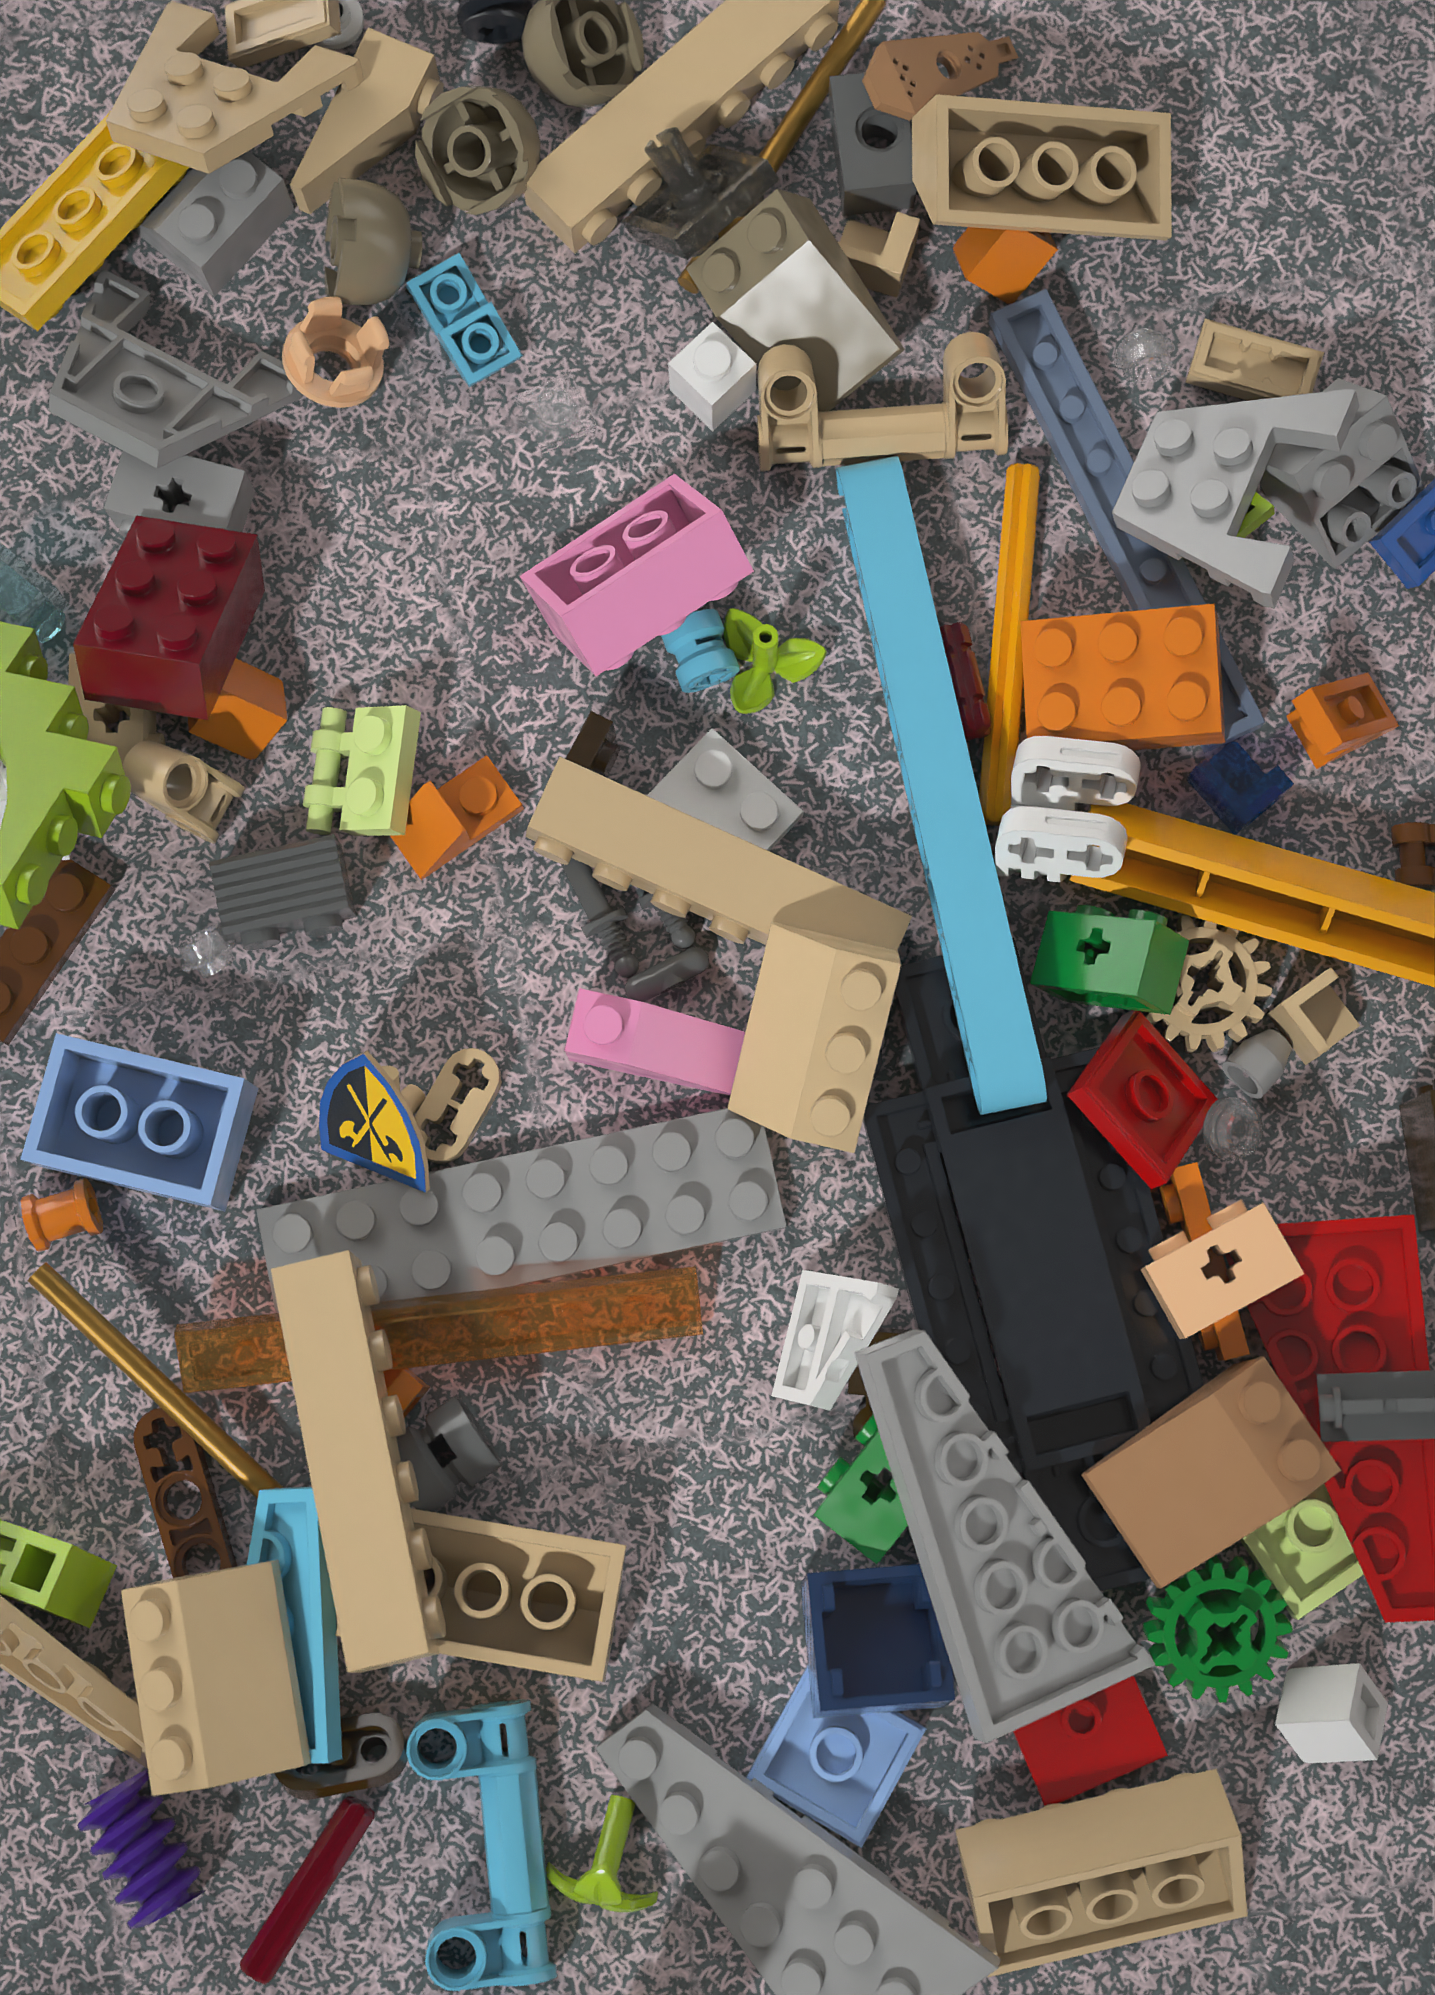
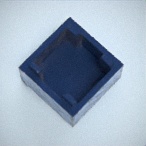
(873, 1642)

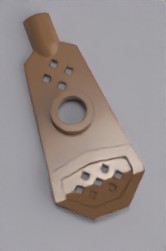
(906, 75)

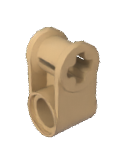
(181, 787)

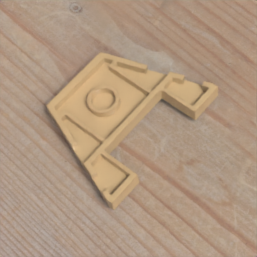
(208, 111)

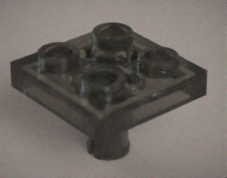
(698, 195)

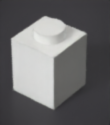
(712, 376)

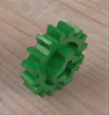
(1211, 1656)

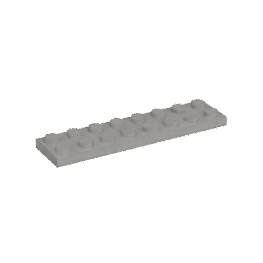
(544, 1210)

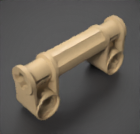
(966, 420)

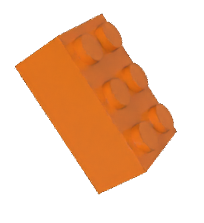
(1126, 677)

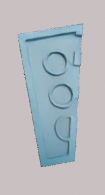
(290, 1531)

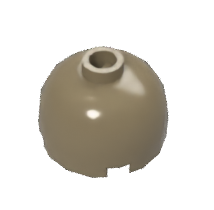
(582, 49)
(477, 148)
(368, 242)

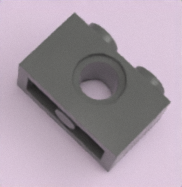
(868, 176)

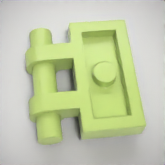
(378, 771)

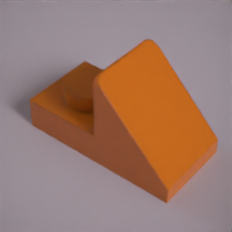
(1340, 717)
(455, 816)

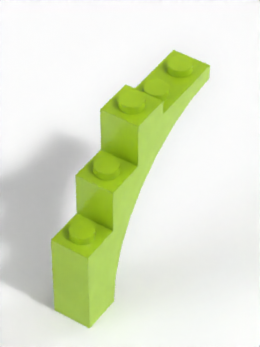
(53, 775)

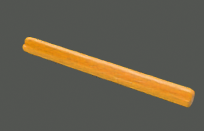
(1006, 660)

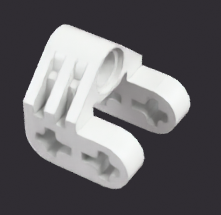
(1043, 826)

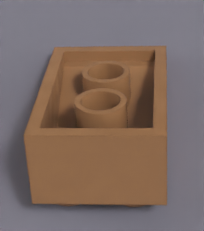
(1211, 1471)

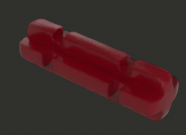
(966, 680)

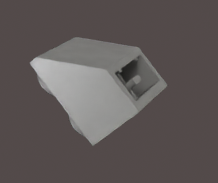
(1346, 494)

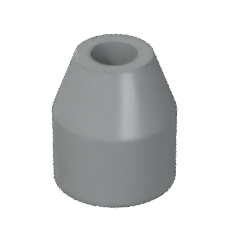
(1262, 1059)

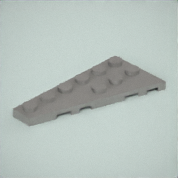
(999, 1569)

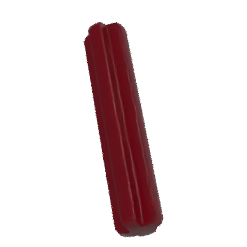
(307, 1890)

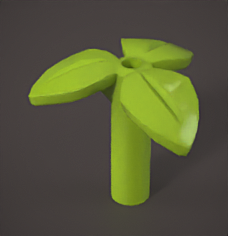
(759, 644)
(600, 1883)

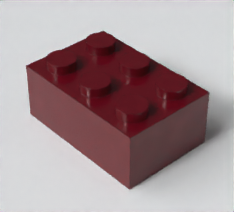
(170, 617)

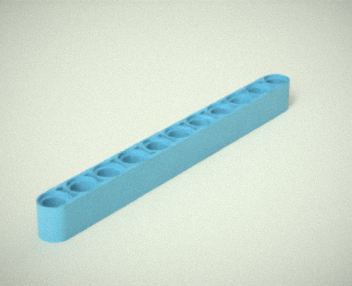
(941, 788)

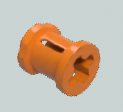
(61, 1215)

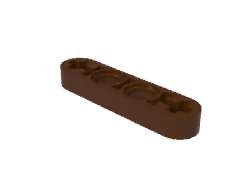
(177, 1533)

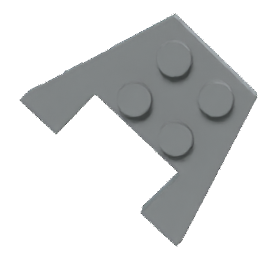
(147, 397)
(1202, 475)

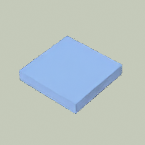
(835, 1766)

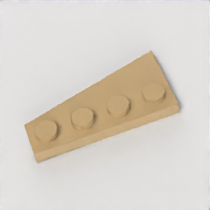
(69, 1682)

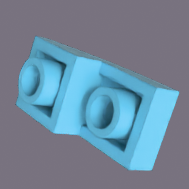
(463, 320)

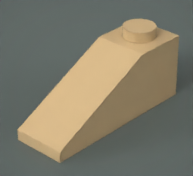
(368, 119)

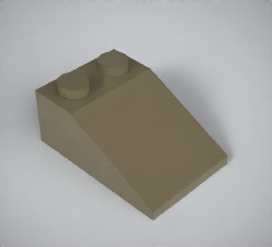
(790, 283)

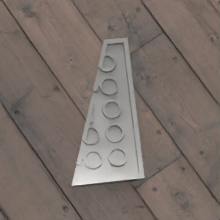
(780, 1883)

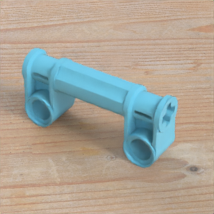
(511, 1847)

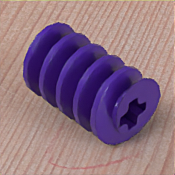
(140, 1851)

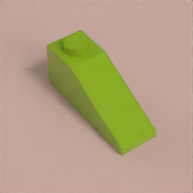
(52, 1574)

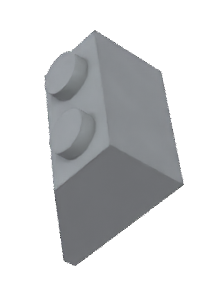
(217, 219)

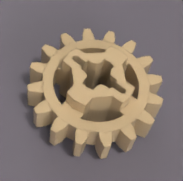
(1223, 994)

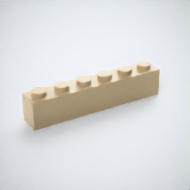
(691, 87)
(696, 865)
(356, 1462)

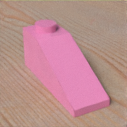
(653, 1042)

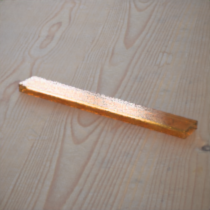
(462, 1326)

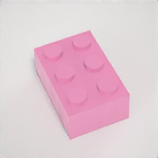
(637, 574)

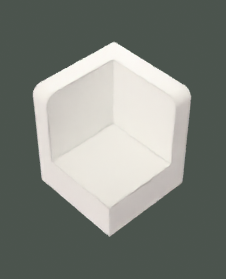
(1332, 1713)

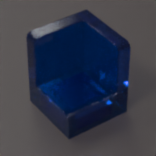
(1238, 786)

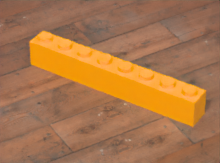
(1273, 893)

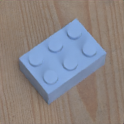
(140, 1122)

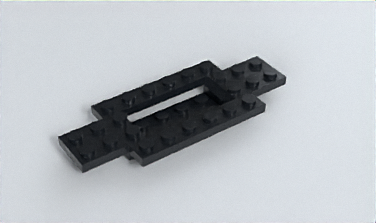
(1056, 1257)

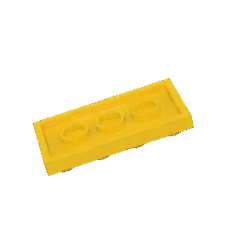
(77, 222)

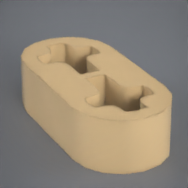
(469, 1114)

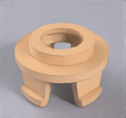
(328, 331)

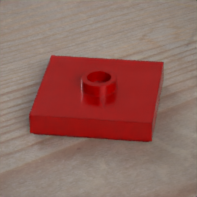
(1143, 1098)
(1090, 1742)

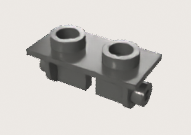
(1377, 1406)

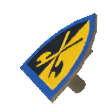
(373, 1121)

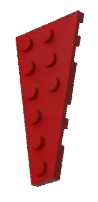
(1362, 1314)

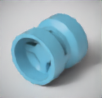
(701, 652)

